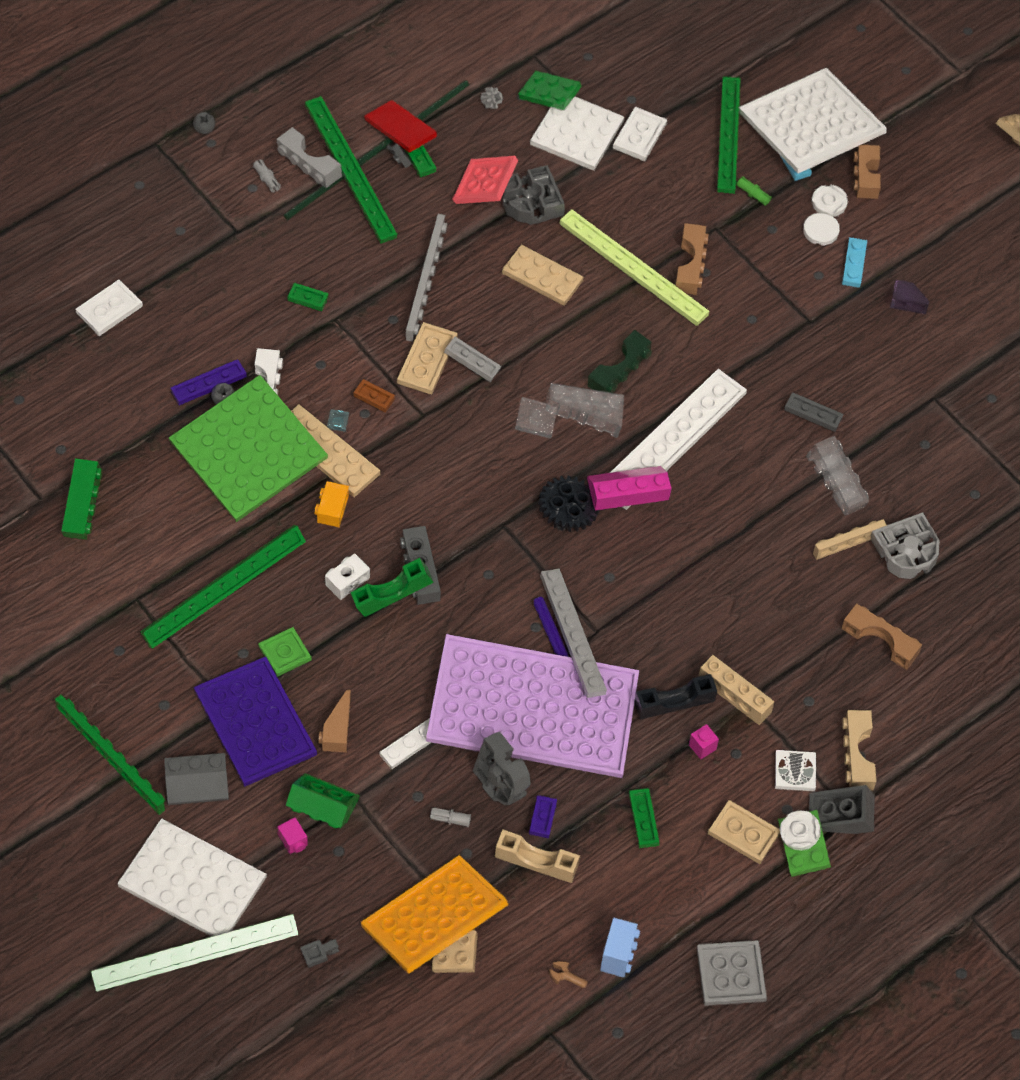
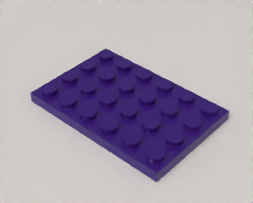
(255, 721)

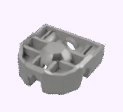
(918, 532)

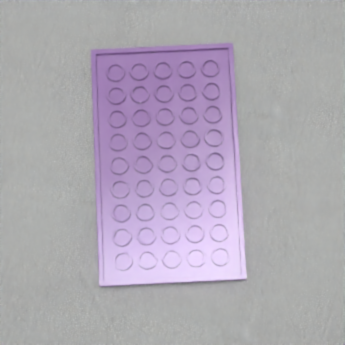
(533, 704)

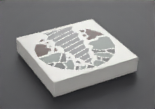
(795, 770)

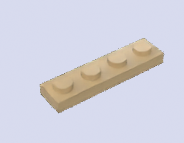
(843, 541)

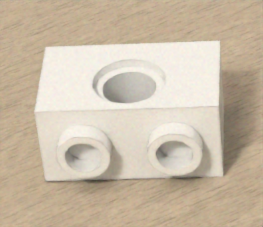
(342, 585)

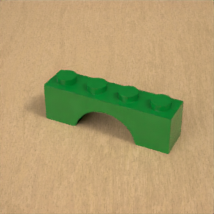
(375, 597)

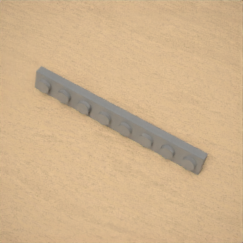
(425, 282)
(573, 633)

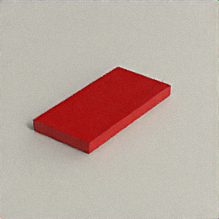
(400, 126)

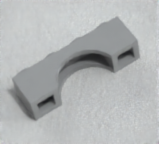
(323, 169)

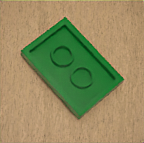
(549, 90)

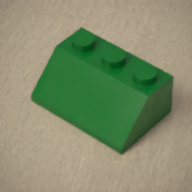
(322, 800)

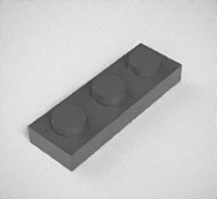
(813, 412)

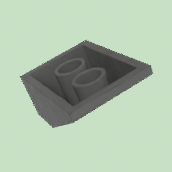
(845, 809)

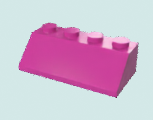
(629, 487)

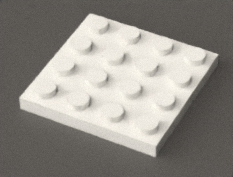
(578, 132)

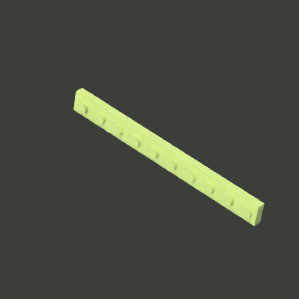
(634, 267)

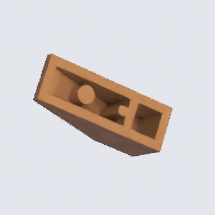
(336, 726)

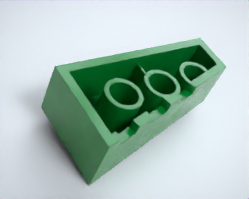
(82, 499)

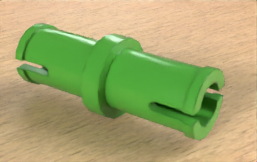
(754, 191)

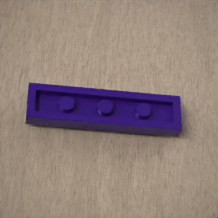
(206, 382)

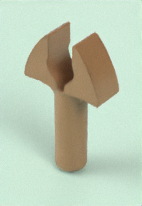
(565, 974)

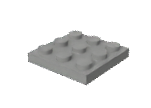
(731, 973)

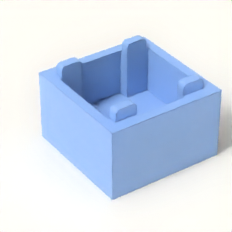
(619, 947)

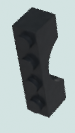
(695, 693)

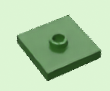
(285, 651)

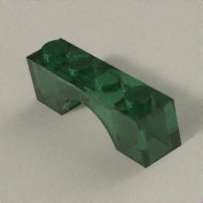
(635, 349)

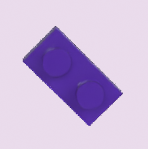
(543, 816)

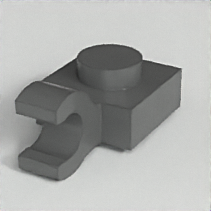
(399, 155)
(316, 952)

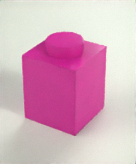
(703, 741)
(292, 836)

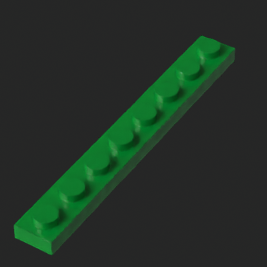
(728, 135)
(114, 758)

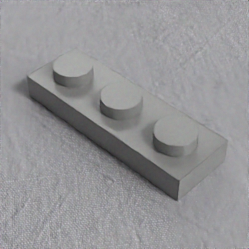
(472, 359)

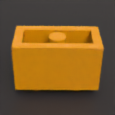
(332, 504)

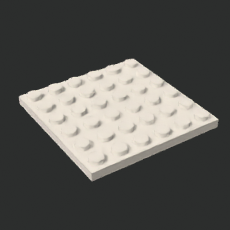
(812, 120)

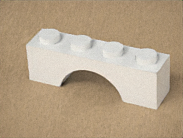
(267, 365)

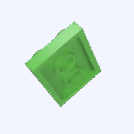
(808, 860)

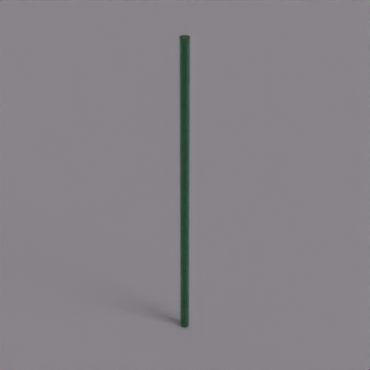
(300, 206)

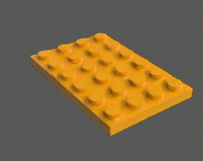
(434, 914)

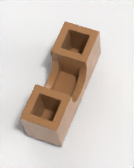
(867, 183)

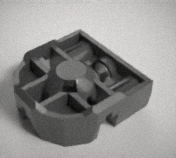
(533, 197)
(514, 774)

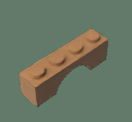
(692, 242)
(862, 622)

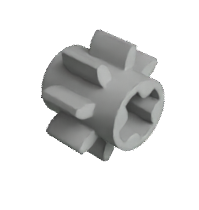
(491, 97)

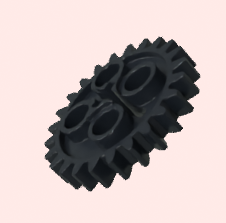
(568, 503)

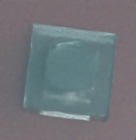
(338, 420)

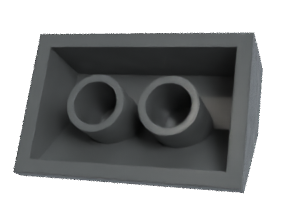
(196, 779)

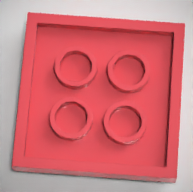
(485, 179)

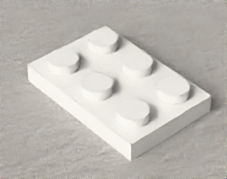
(640, 134)
(109, 307)

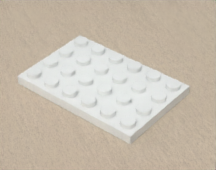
(192, 879)

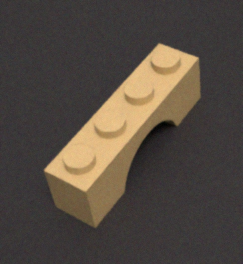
(858, 727)
(516, 850)

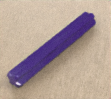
(550, 627)

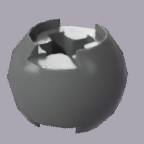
(204, 123)
(219, 389)

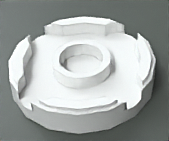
(829, 200)
(821, 229)
(800, 830)

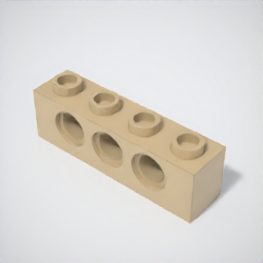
(738, 690)

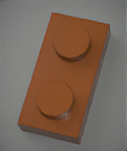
(374, 395)

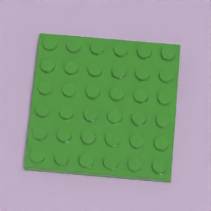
(248, 448)

